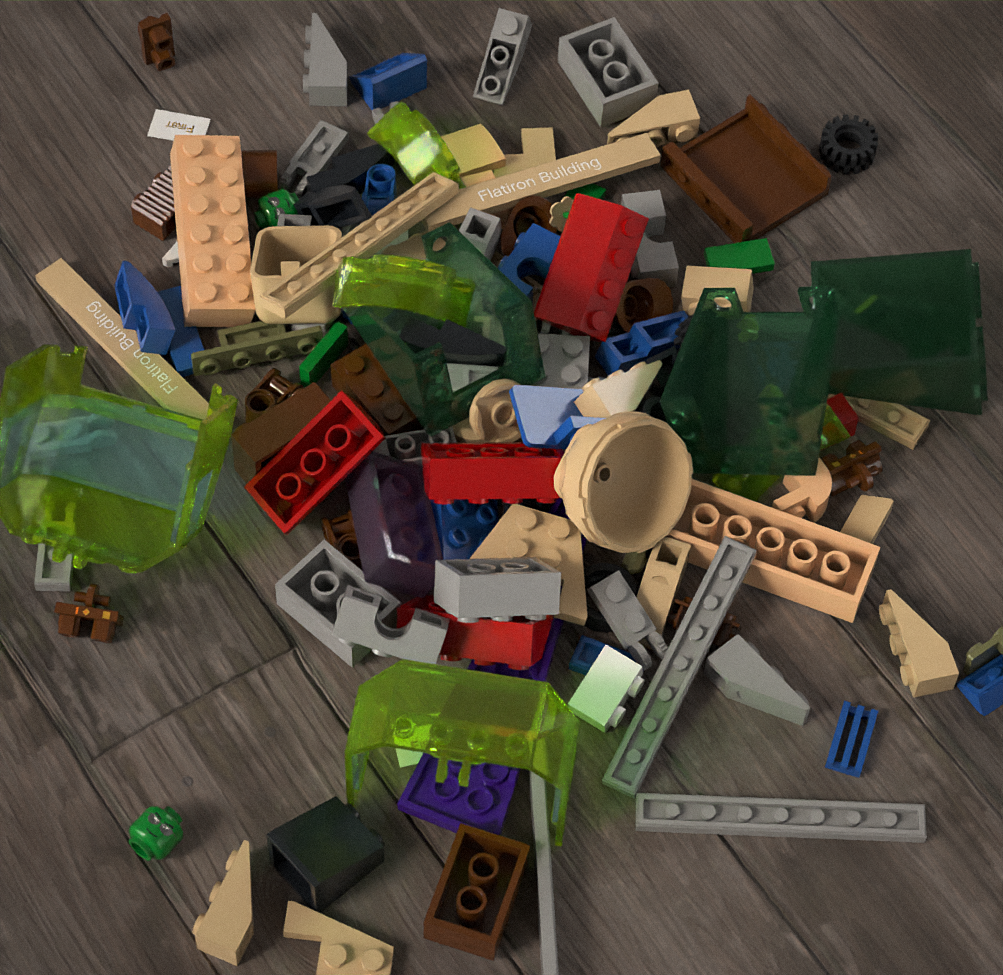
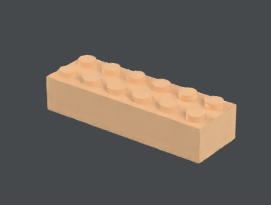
(212, 231)
(792, 554)

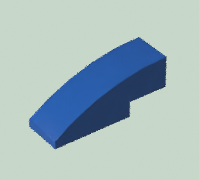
(143, 310)
(640, 343)

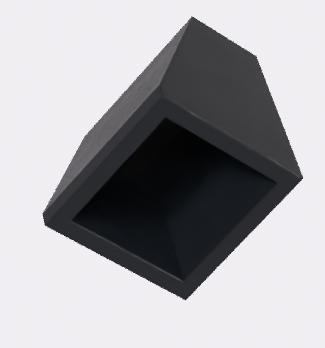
(324, 852)

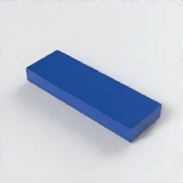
(185, 339)

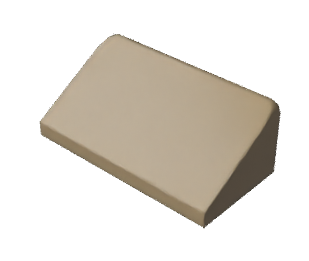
(868, 518)

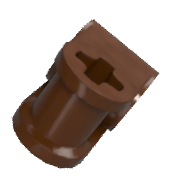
(269, 392)
(342, 536)

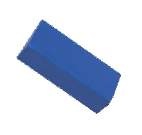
(985, 686)

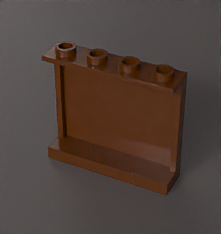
(747, 173)

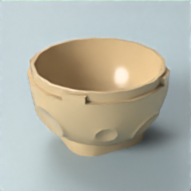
(625, 481)

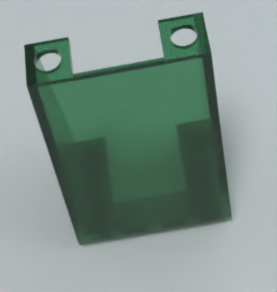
(496, 312)
(908, 329)
(753, 385)

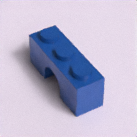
(531, 256)

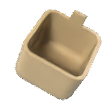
(280, 253)

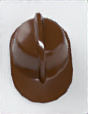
(526, 212)
(643, 301)

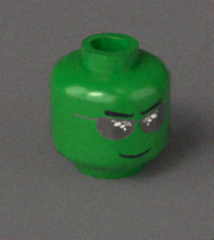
(274, 204)
(156, 832)

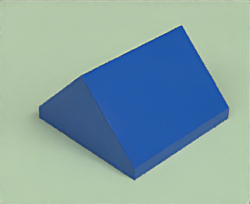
(392, 80)

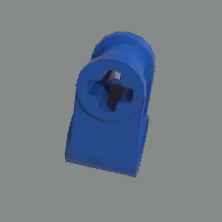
(379, 187)

